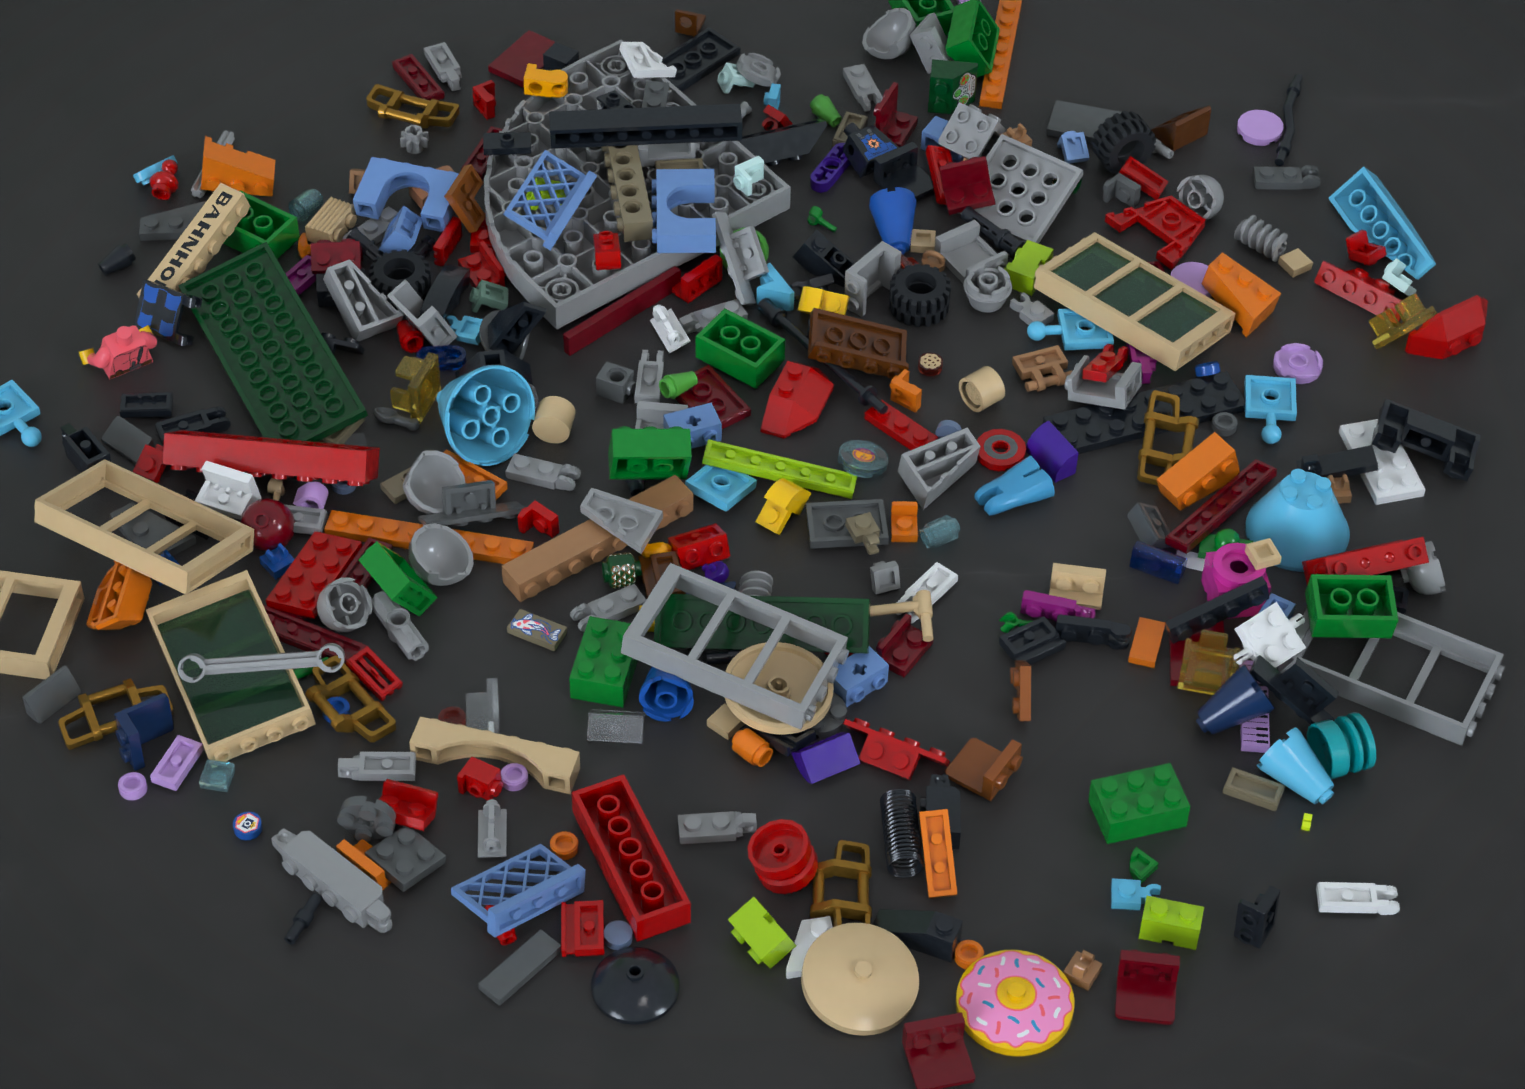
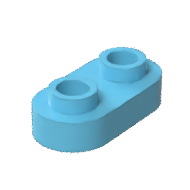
(145, 174)

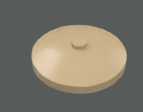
(786, 673)
(860, 979)

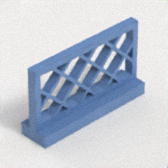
(569, 203)
(529, 899)

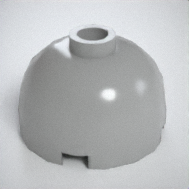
(1201, 195)
(1426, 577)
(344, 605)

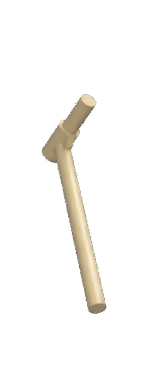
(920, 605)

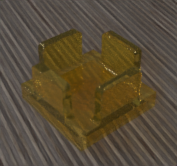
(1411, 312)
(422, 388)
(1207, 663)

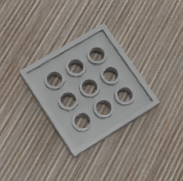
(1046, 167)

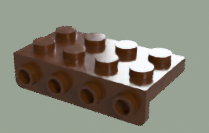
(857, 343)

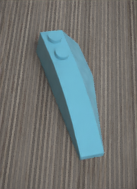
(1370, 207)

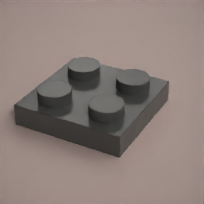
(406, 857)

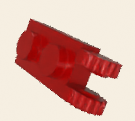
(1105, 364)

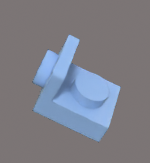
(1073, 147)

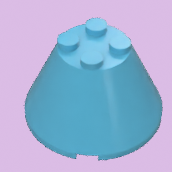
(487, 414)
(1300, 520)

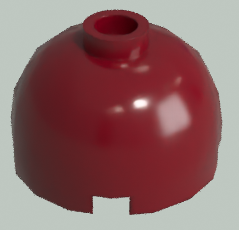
(271, 523)

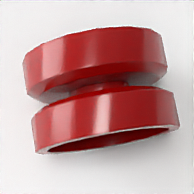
(782, 856)

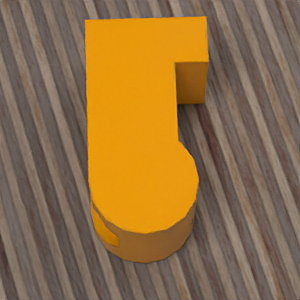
(545, 82)

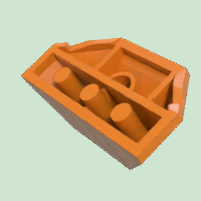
(119, 599)

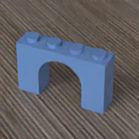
(387, 176)
(678, 233)

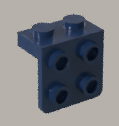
(141, 724)

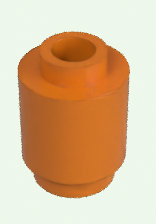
(751, 747)

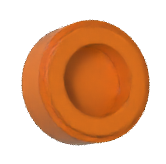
(564, 845)
(967, 953)

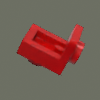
(1362, 251)
(150, 463)

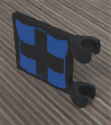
(162, 311)

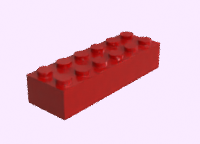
(631, 858)

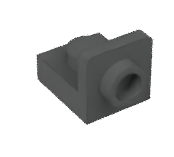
(1123, 189)

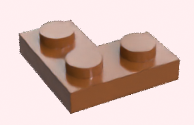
(462, 199)
(1021, 679)

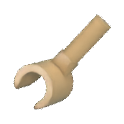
(276, 487)

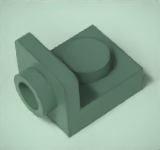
(489, 295)

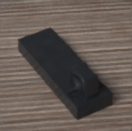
(1346, 462)

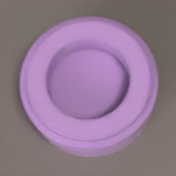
(514, 777)
(132, 786)

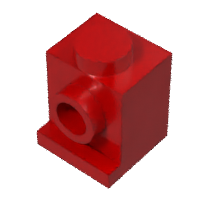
(480, 779)

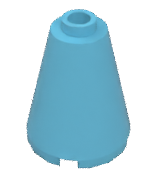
(1297, 768)

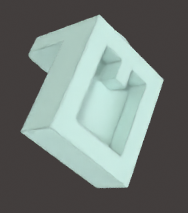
(730, 76)
(748, 173)
(1393, 275)

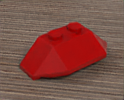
(1450, 330)
(796, 399)

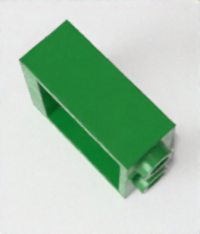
(397, 578)

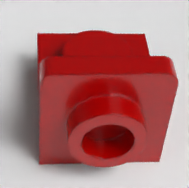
(484, 99)
(539, 517)

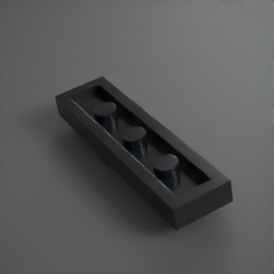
(1217, 610)

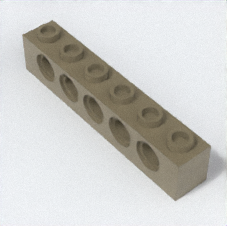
(629, 192)

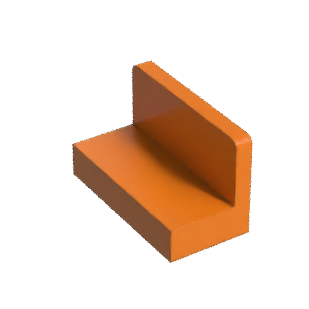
(356, 855)

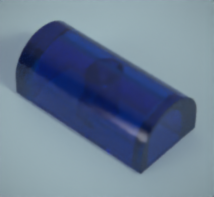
(1158, 562)

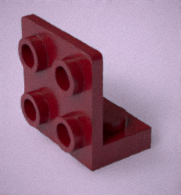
(893, 123)
(967, 184)
(938, 1052)

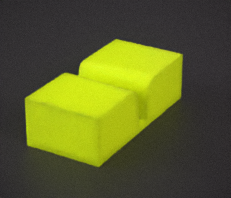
(1307, 818)

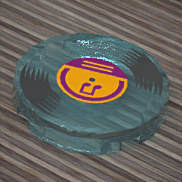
(862, 458)

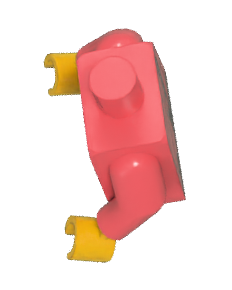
(122, 351)

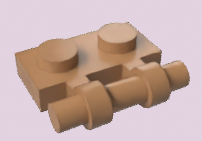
(1042, 362)

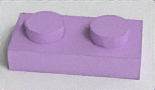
(176, 762)

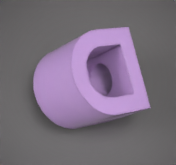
(311, 495)

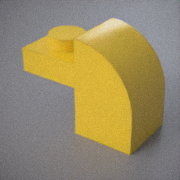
(822, 300)
(781, 501)

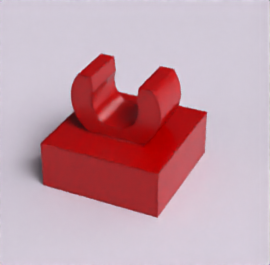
(775, 118)

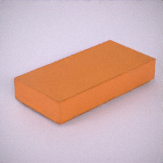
(1146, 642)

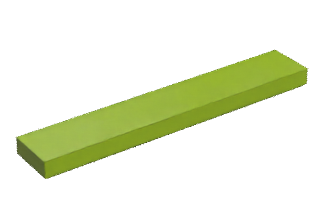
(778, 467)

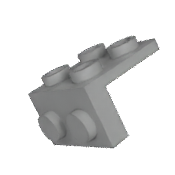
(930, 41)
(969, 131)

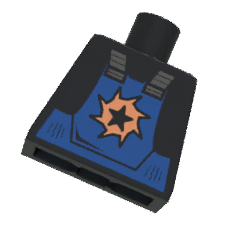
(865, 146)

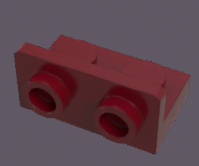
(902, 646)

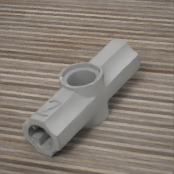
(399, 626)

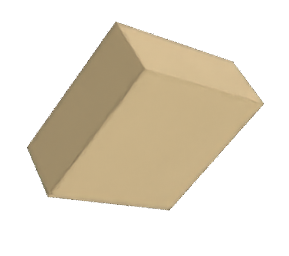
(922, 240)
(1295, 262)
(1263, 554)
(724, 722)

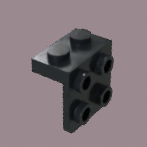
(901, 170)

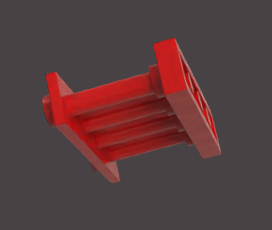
(1370, 560)

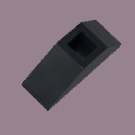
(496, 357)

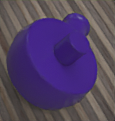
(716, 571)

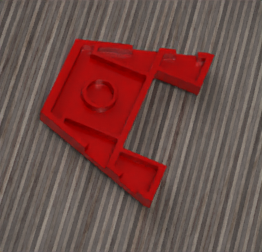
(1166, 219)

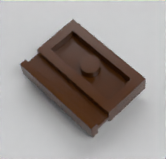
(654, 567)

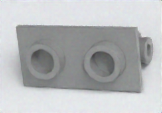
(492, 830)

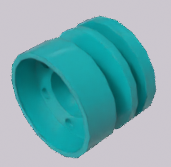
(1343, 744)

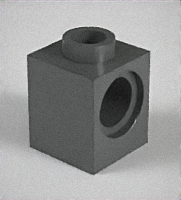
(615, 382)

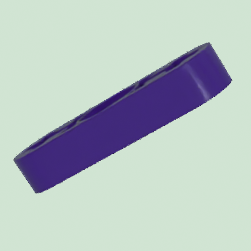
(831, 175)

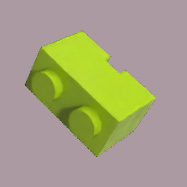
(1025, 264)
(1171, 922)
(762, 933)

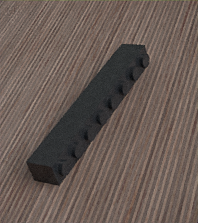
(645, 126)

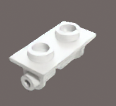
(669, 328)

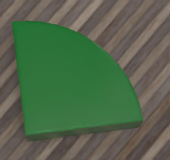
(1141, 865)

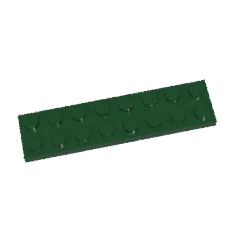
(687, 616)

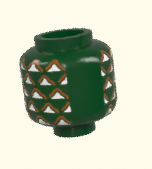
(621, 570)

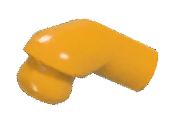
(655, 548)

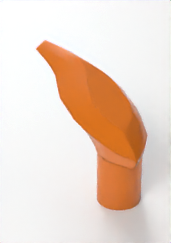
(303, 246)

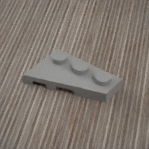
(622, 517)

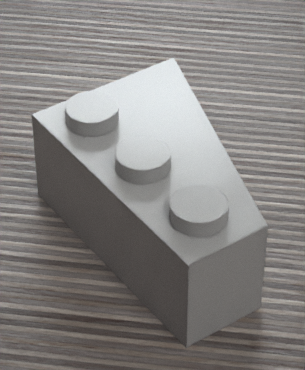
(359, 302)
(938, 465)

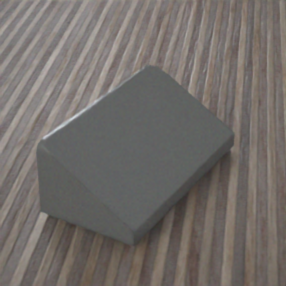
(126, 439)
(1149, 525)
(51, 695)

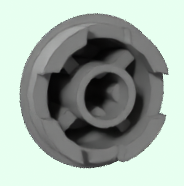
(987, 288)

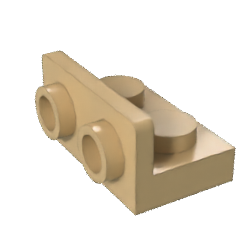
(1078, 584)

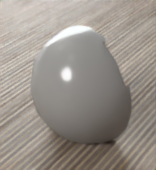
(890, 34)
(427, 477)
(440, 555)

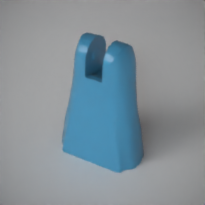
(1016, 487)

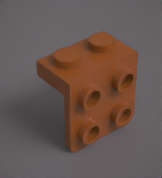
(984, 767)

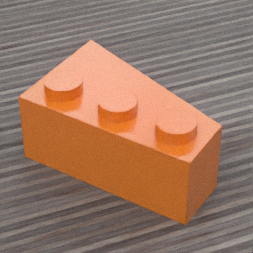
(236, 169)
(1240, 292)
(1199, 472)

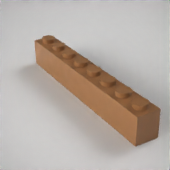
(587, 543)

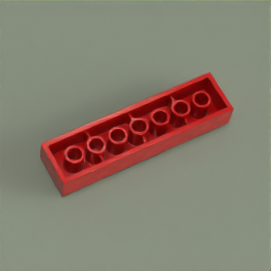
(273, 456)

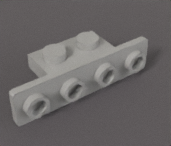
(742, 255)

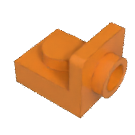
(905, 393)
(904, 521)

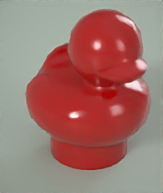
(164, 182)

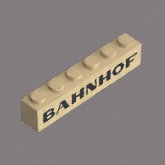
(202, 238)

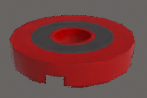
(1003, 439)

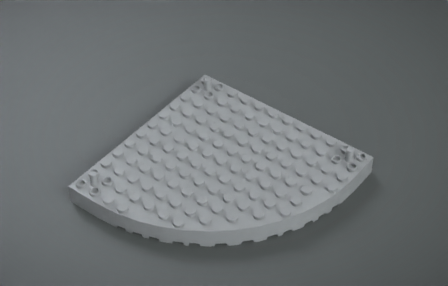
(567, 275)

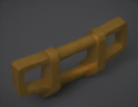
(424, 119)
(1172, 423)
(86, 702)
(346, 722)
(848, 869)

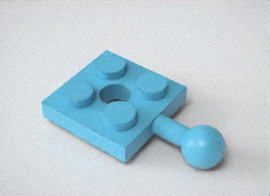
(1070, 330)
(1282, 408)
(20, 411)
(708, 486)

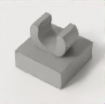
(885, 576)

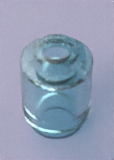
(305, 204)
(940, 531)

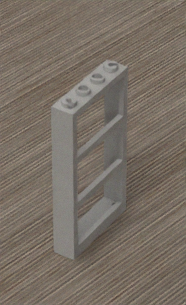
(1439, 643)
(719, 681)

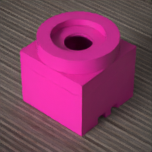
(1229, 569)

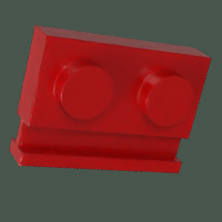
(582, 928)

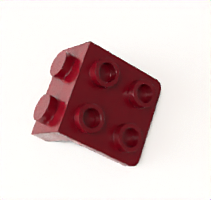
(329, 253)
(1146, 987)

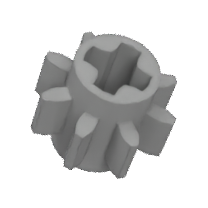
(414, 139)

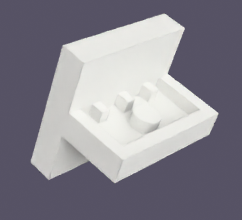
(227, 490)

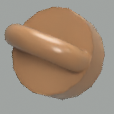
(933, 259)

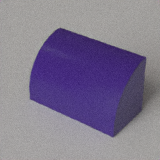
(1052, 452)
(826, 757)

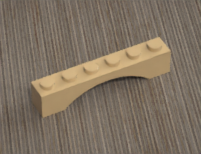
(442, 741)

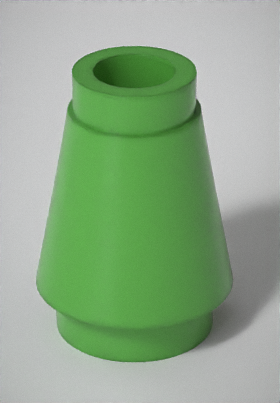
(825, 110)
(676, 384)

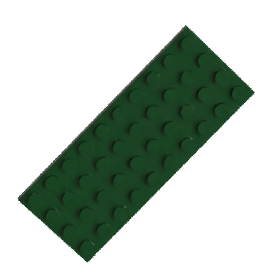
(273, 349)

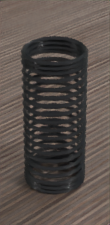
(900, 812)

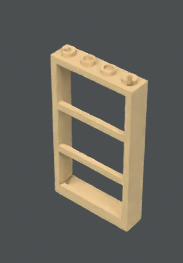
(234, 537)
(58, 630)

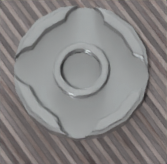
(758, 69)

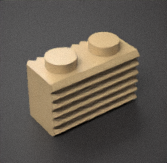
(331, 221)

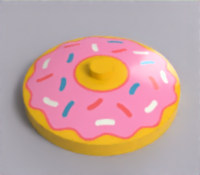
(1015, 1002)

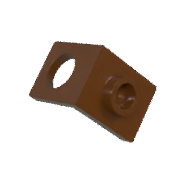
(689, 23)

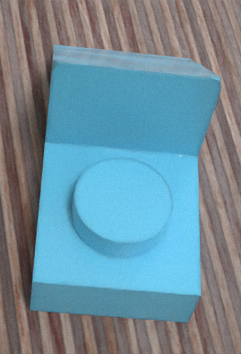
(775, 289)

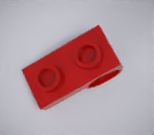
(607, 250)

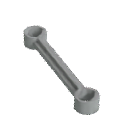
(261, 662)

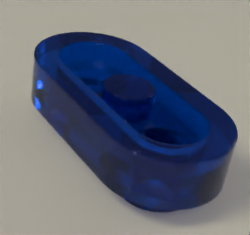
(449, 357)

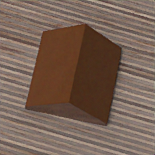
(1184, 128)

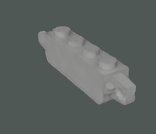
(334, 878)

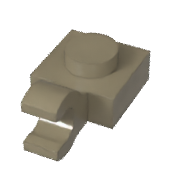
(865, 530)

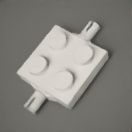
(1270, 636)

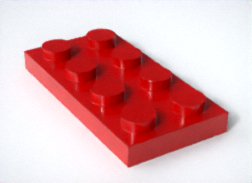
(316, 565)

